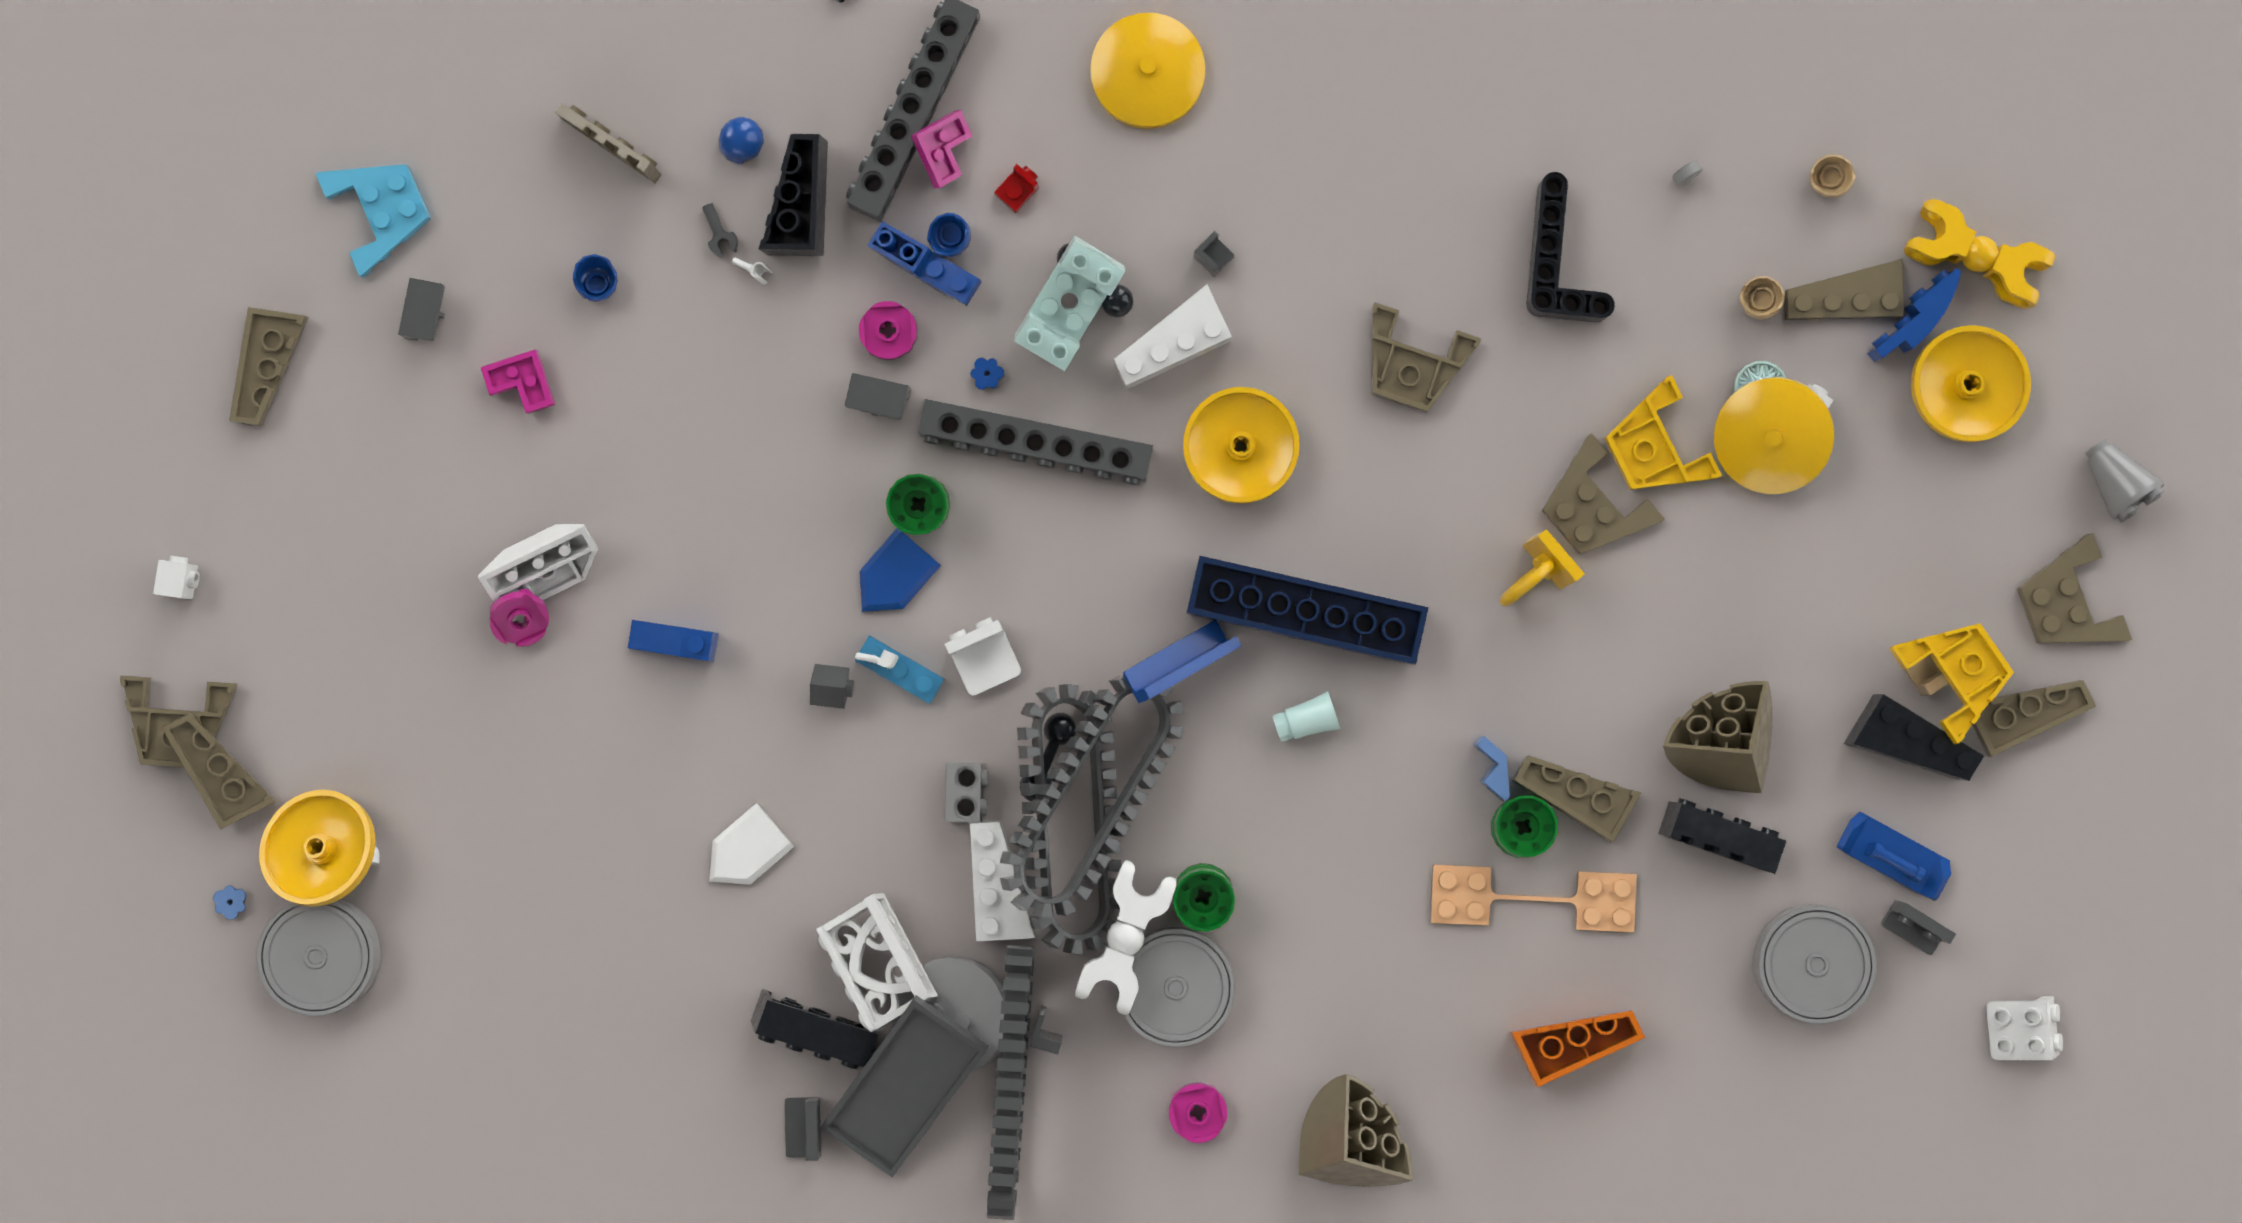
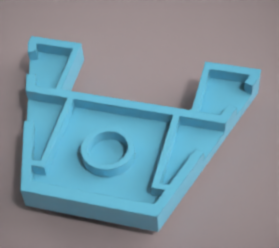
(389, 202)

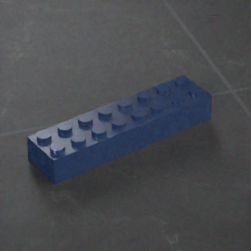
(1307, 610)

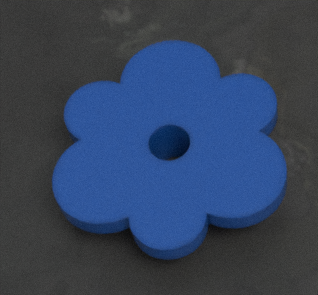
(982, 366)

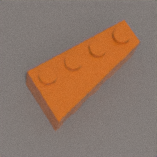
(1569, 1045)

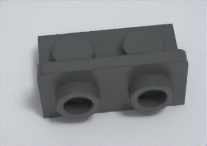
(1916, 927)

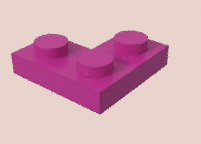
(935, 147)
(521, 372)

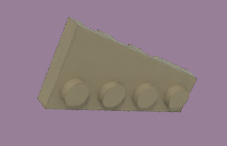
(618, 148)
(218, 776)
(1589, 801)

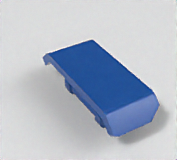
(1895, 856)

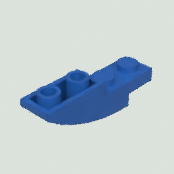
(924, 263)
(1924, 314)

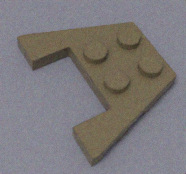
(1408, 373)
(1583, 510)
(2057, 603)
(150, 739)

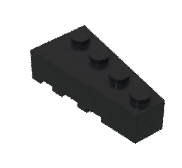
(799, 202)
(1908, 738)
(1721, 836)
(812, 1031)

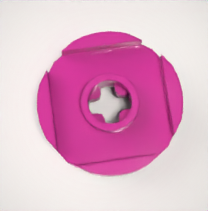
(900, 342)
(519, 603)
(1188, 1126)

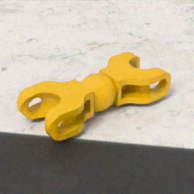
(2000, 264)

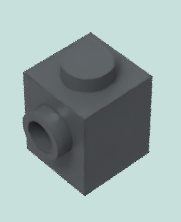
(830, 686)

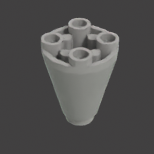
(2122, 480)

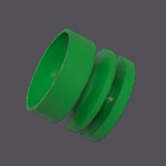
(901, 503)
(1540, 822)
(1202, 914)

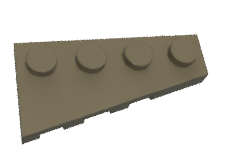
(1854, 295)
(264, 357)
(2026, 714)

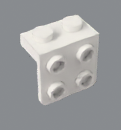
(983, 656)
(2024, 1029)

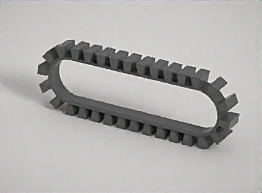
(1049, 698)
(1061, 902)
(1010, 1098)

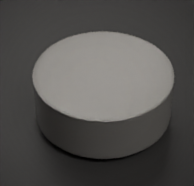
(1687, 173)

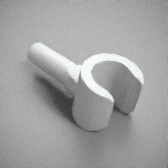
(755, 270)
(886, 660)

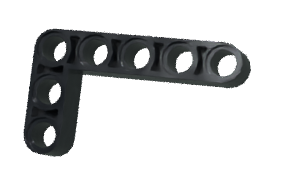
(1552, 261)

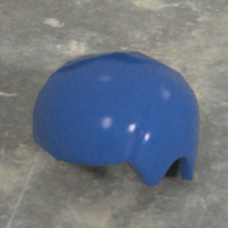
(740, 140)
(949, 235)
(595, 278)

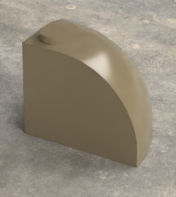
(1725, 738)
(1352, 1138)

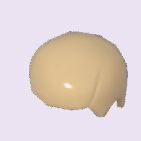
(1832, 176)
(1762, 297)

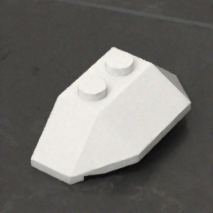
(542, 562)

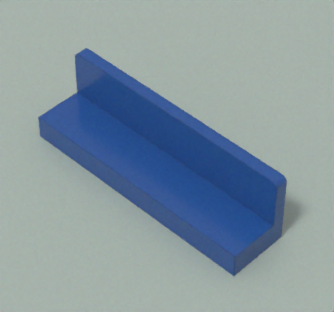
(1179, 661)

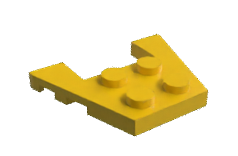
(1645, 449)
(1969, 665)

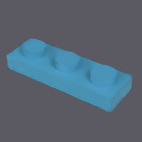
(905, 673)

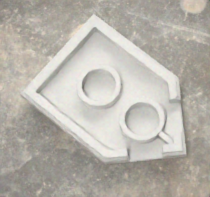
(747, 848)

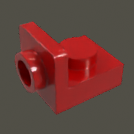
(1017, 187)

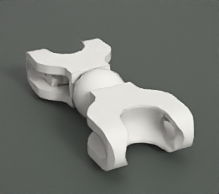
(1125, 938)

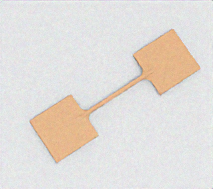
(1601, 899)

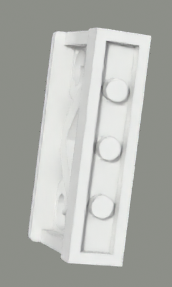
(913, 974)

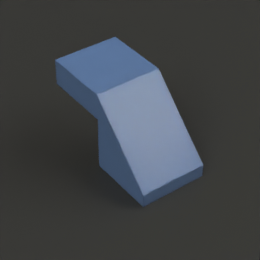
(1497, 777)

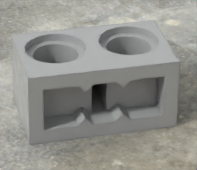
(956, 791)

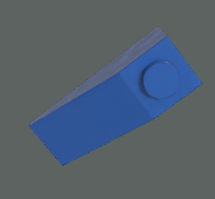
(673, 640)

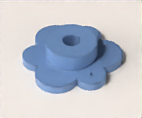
(223, 898)

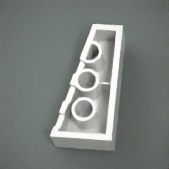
(1178, 338)
(994, 913)

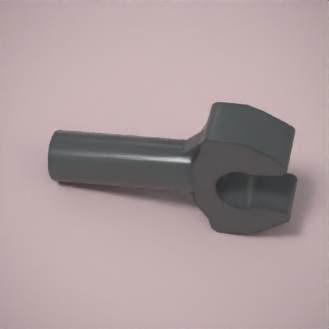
(719, 233)

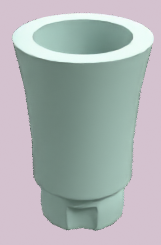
(1307, 718)

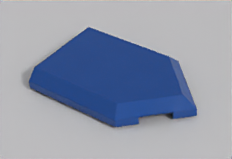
(895, 574)

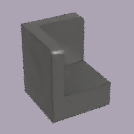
(1213, 254)

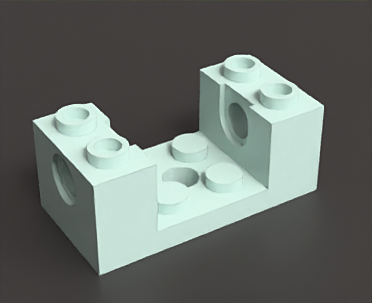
(1055, 330)

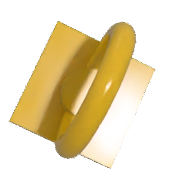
(1549, 562)

